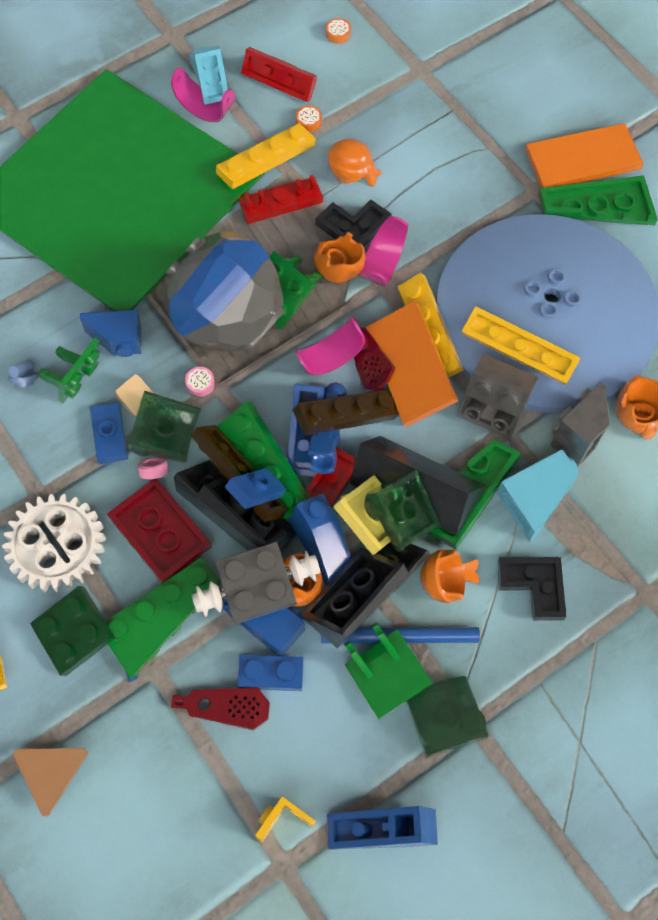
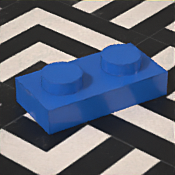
(270, 672)

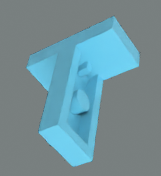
(210, 72)

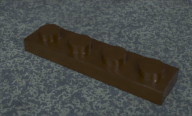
(345, 412)
(232, 464)

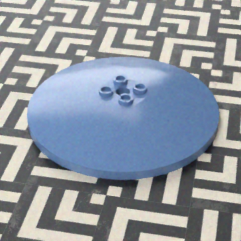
(602, 310)

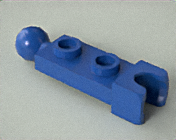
(324, 445)

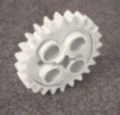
(78, 526)

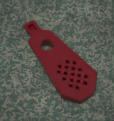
(378, 365)
(220, 706)

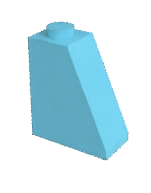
(537, 491)

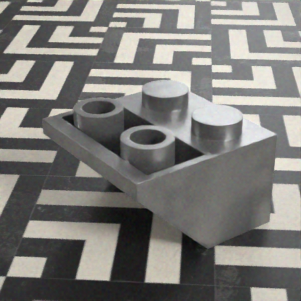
(496, 396)
(583, 426)

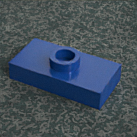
(108, 433)
(255, 488)

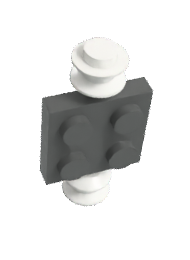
(256, 583)

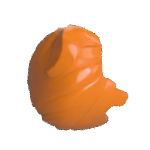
(339, 259)
(639, 406)

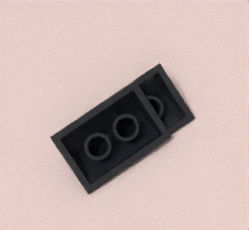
(206, 491)
(449, 491)
(361, 590)

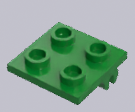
(294, 285)
(82, 366)
(387, 672)

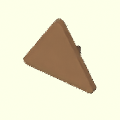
(49, 772)

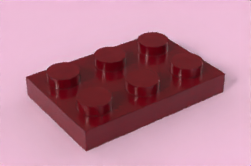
(159, 530)

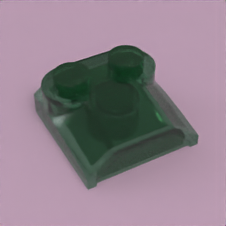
(163, 427)
(402, 509)
(447, 716)

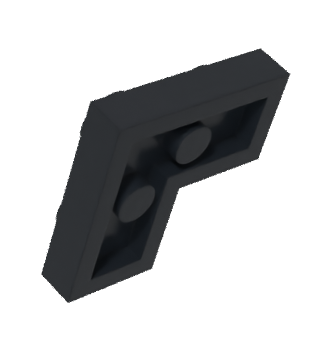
(362, 225)
(543, 579)

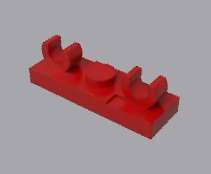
(278, 74)
(280, 200)

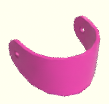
(190, 97)
(385, 251)
(333, 350)

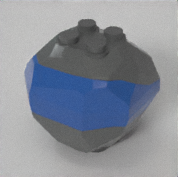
(224, 292)

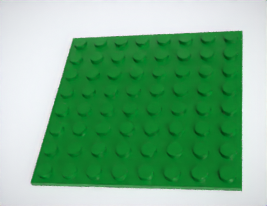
(115, 191)

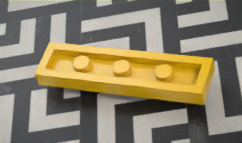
(265, 156)
(418, 290)
(520, 345)

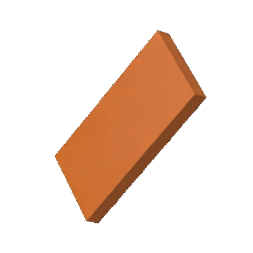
(584, 156)
(419, 378)

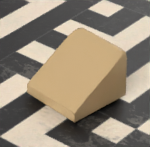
(131, 392)

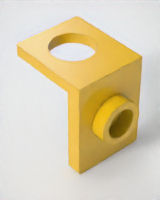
(272, 814)

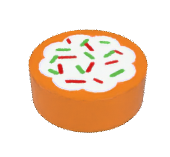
(338, 30)
(309, 118)

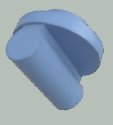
(22, 373)

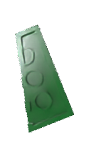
(605, 200)
(255, 442)
(489, 468)
(157, 616)

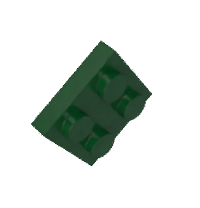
(72, 630)

